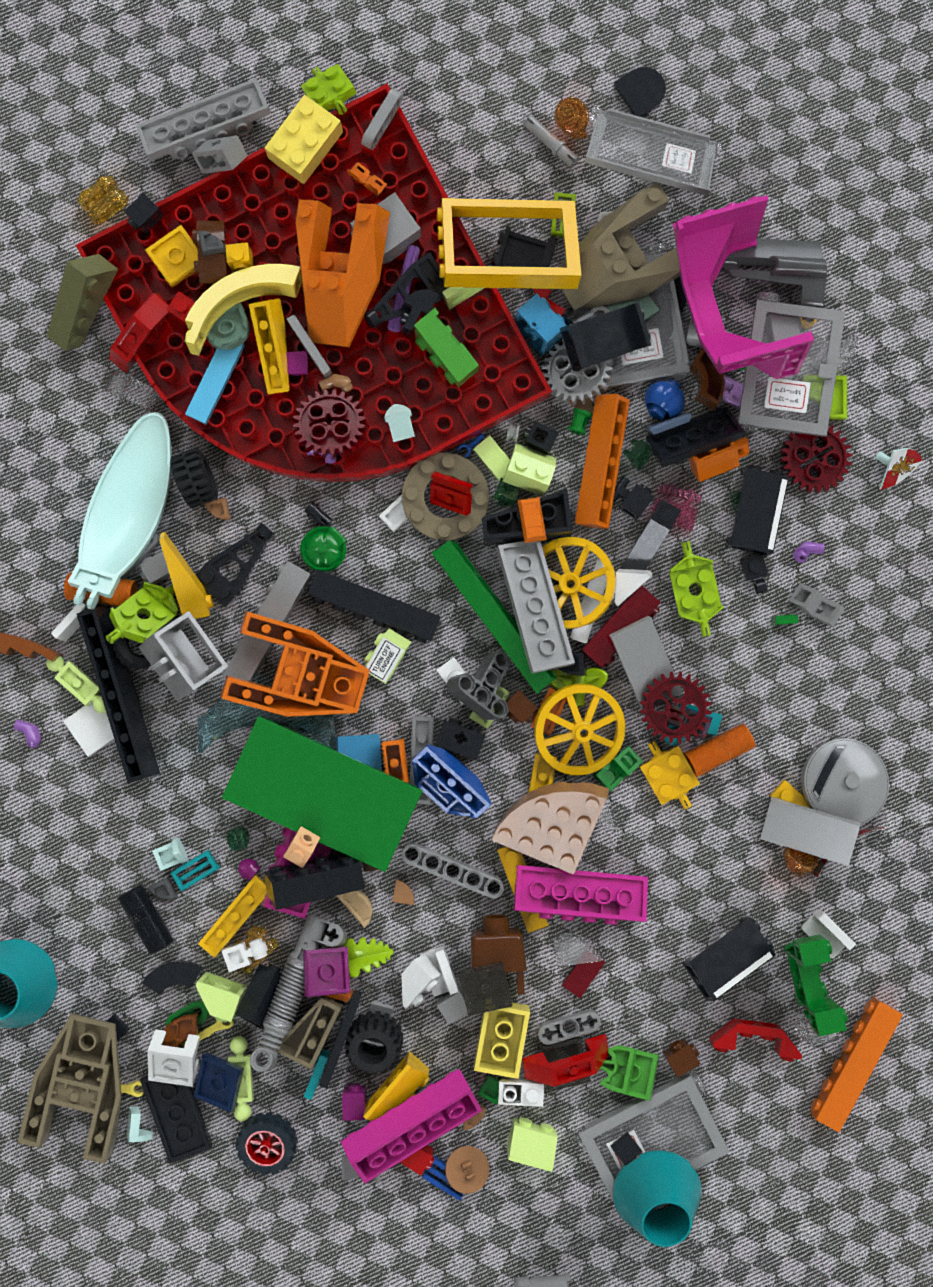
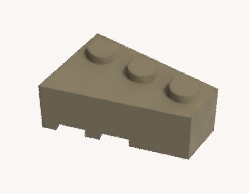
(311, 1032)

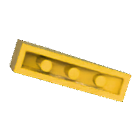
(271, 343)
(187, 587)

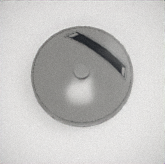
(845, 780)

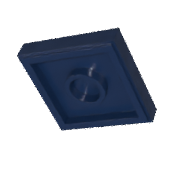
(218, 1082)

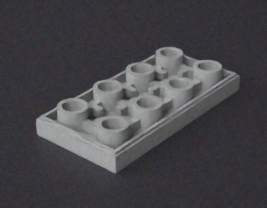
(643, 658)
(810, 831)

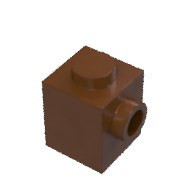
(520, 708)
(682, 1057)

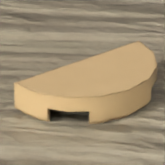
(358, 905)

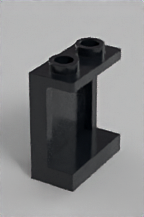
(523, 251)

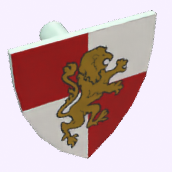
(899, 465)

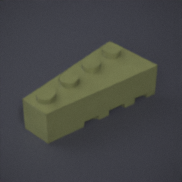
(79, 299)

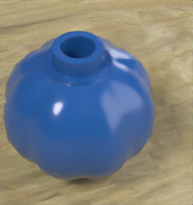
(664, 399)

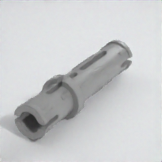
(551, 141)

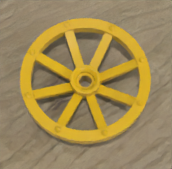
(568, 577)
(576, 727)

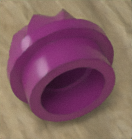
(248, 868)

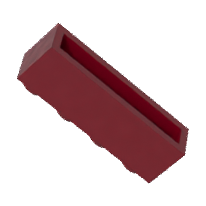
(637, 606)

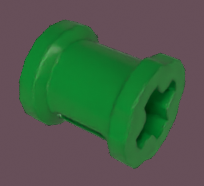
(579, 421)

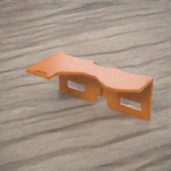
(362, 177)

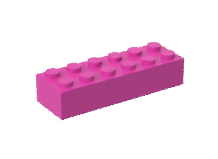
(410, 1126)

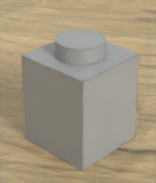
(154, 569)
(452, 1006)

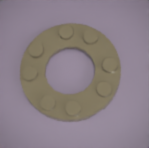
(414, 502)

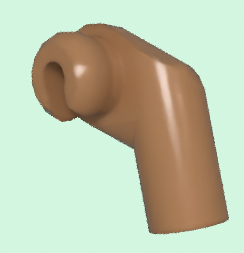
(338, 381)

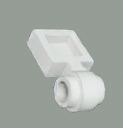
(239, 956)

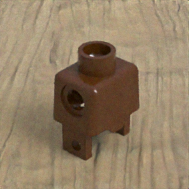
(499, 944)

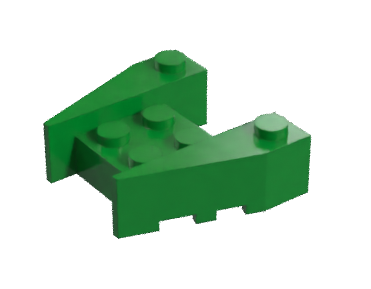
(805, 962)

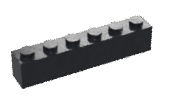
(373, 605)

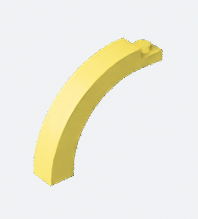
(236, 288)

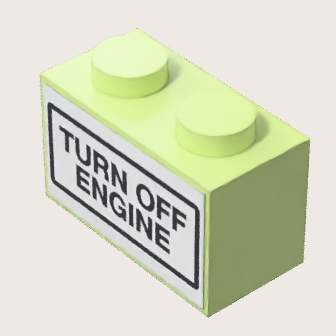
(387, 655)

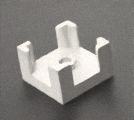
(173, 1064)

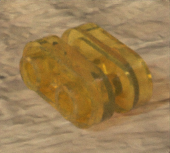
(102, 199)
(255, 933)

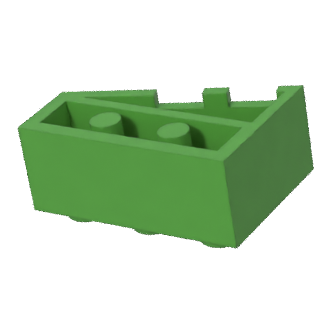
(445, 349)

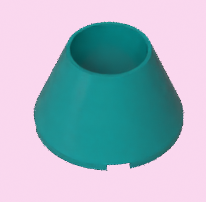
(34, 979)
(656, 1180)

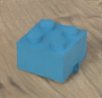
(539, 324)

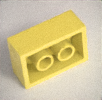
(304, 139)
(502, 1041)

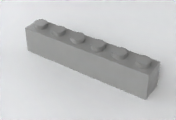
(278, 605)

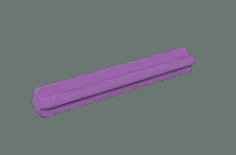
(411, 256)

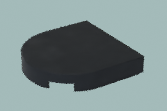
(641, 90)

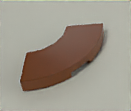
(179, 1030)

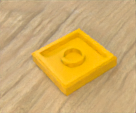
(174, 255)

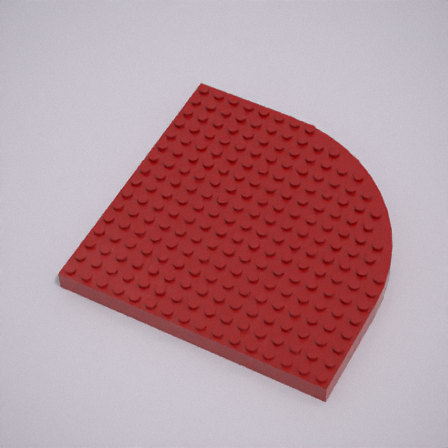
(384, 366)

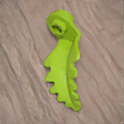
(363, 955)

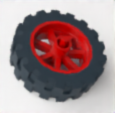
(267, 1127)

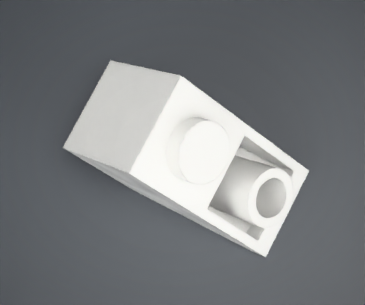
(417, 980)
(520, 1092)

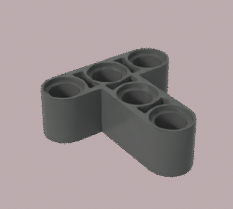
(479, 686)

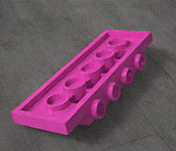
(580, 895)

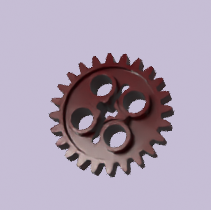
(327, 406)
(826, 473)
(692, 695)

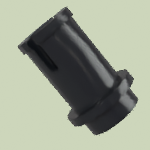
(318, 514)

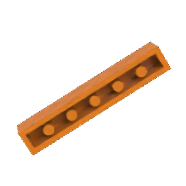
(602, 461)
(855, 1064)

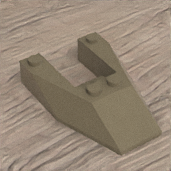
(612, 260)
(79, 1075)

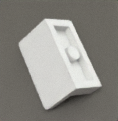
(821, 924)
(447, 981)

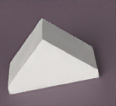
(629, 581)

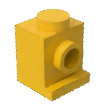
(239, 256)

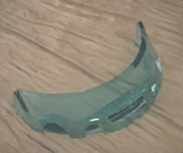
(230, 716)

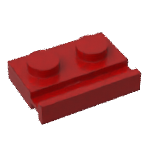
(451, 493)

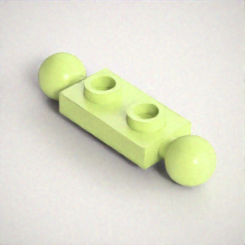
(77, 683)
(238, 1046)

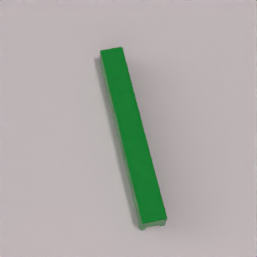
(489, 610)

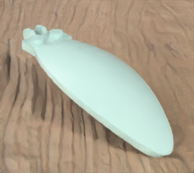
(124, 509)

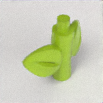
(595, 677)

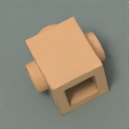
(301, 847)

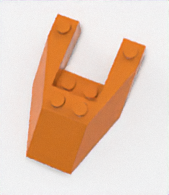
(339, 284)
(309, 678)

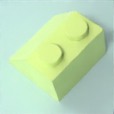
(530, 470)
(220, 996)
(532, 1144)

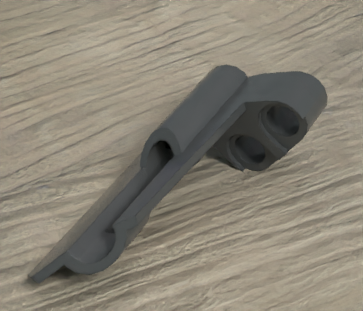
(793, 263)

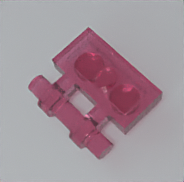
(688, 515)

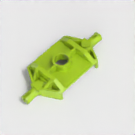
(695, 571)
(151, 600)

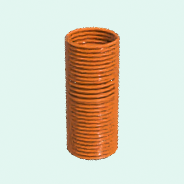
(124, 591)
(712, 752)

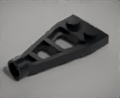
(426, 271)
(216, 583)

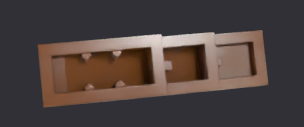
(29, 648)

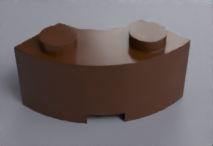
(210, 267)
(709, 381)

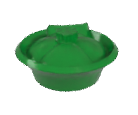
(323, 548)

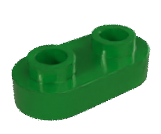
(190, 1009)

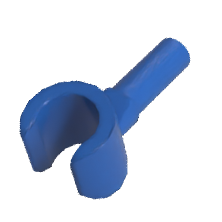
(471, 445)

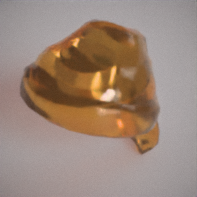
(572, 117)
(799, 862)

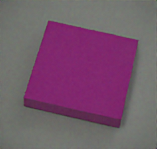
(326, 971)

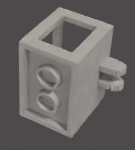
(178, 660)

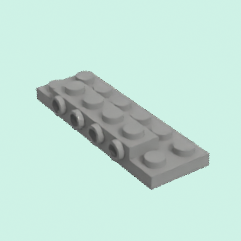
(210, 118)

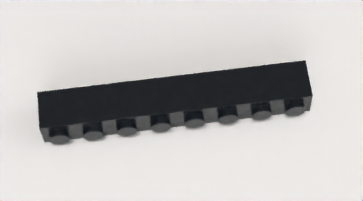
(118, 696)

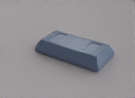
(668, 423)

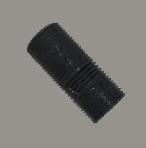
(149, 922)

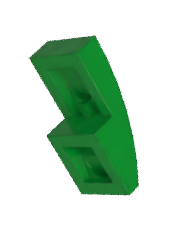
(620, 767)

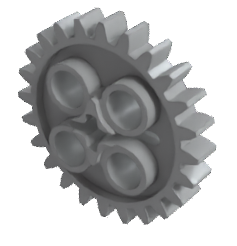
(585, 385)

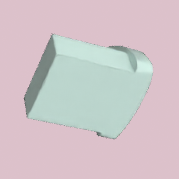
(399, 422)
(170, 854)
(133, 1133)

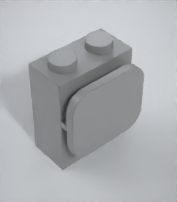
(401, 228)

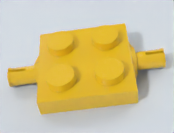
(669, 774)

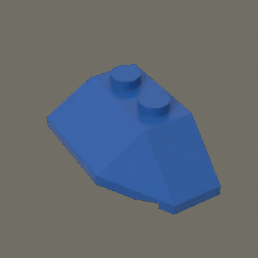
(449, 782)

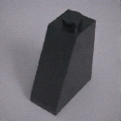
(259, 995)

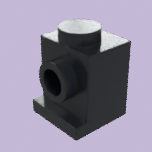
(548, 434)

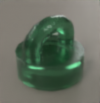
(238, 838)

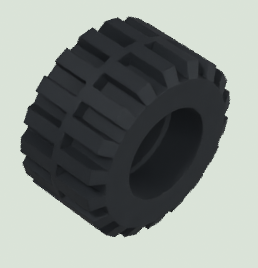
(194, 477)
(374, 1058)

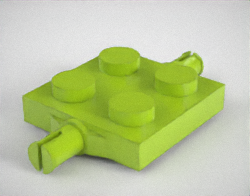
(329, 88)

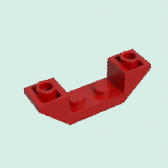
(137, 331)
(726, 1037)
(568, 1069)

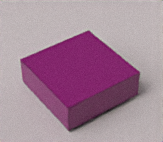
(297, 363)

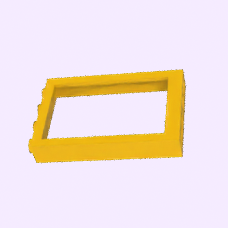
(509, 276)

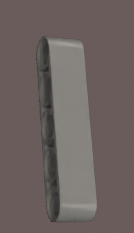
(460, 878)

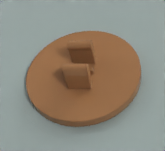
(467, 1169)

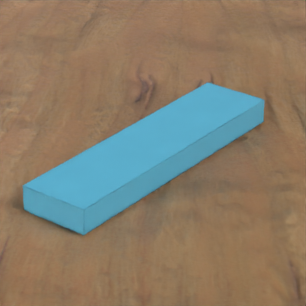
(213, 384)

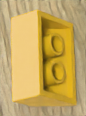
(397, 1087)

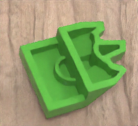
(630, 1072)

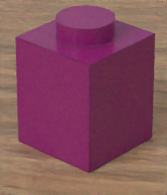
(353, 1102)

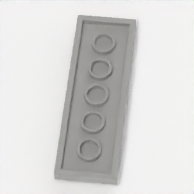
(535, 606)

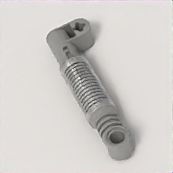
(290, 989)

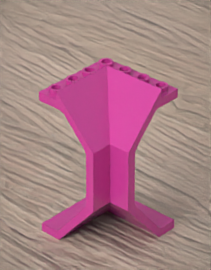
(701, 250)

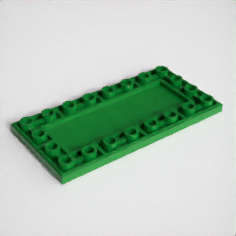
(322, 791)

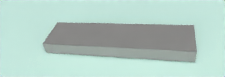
(421, 735)

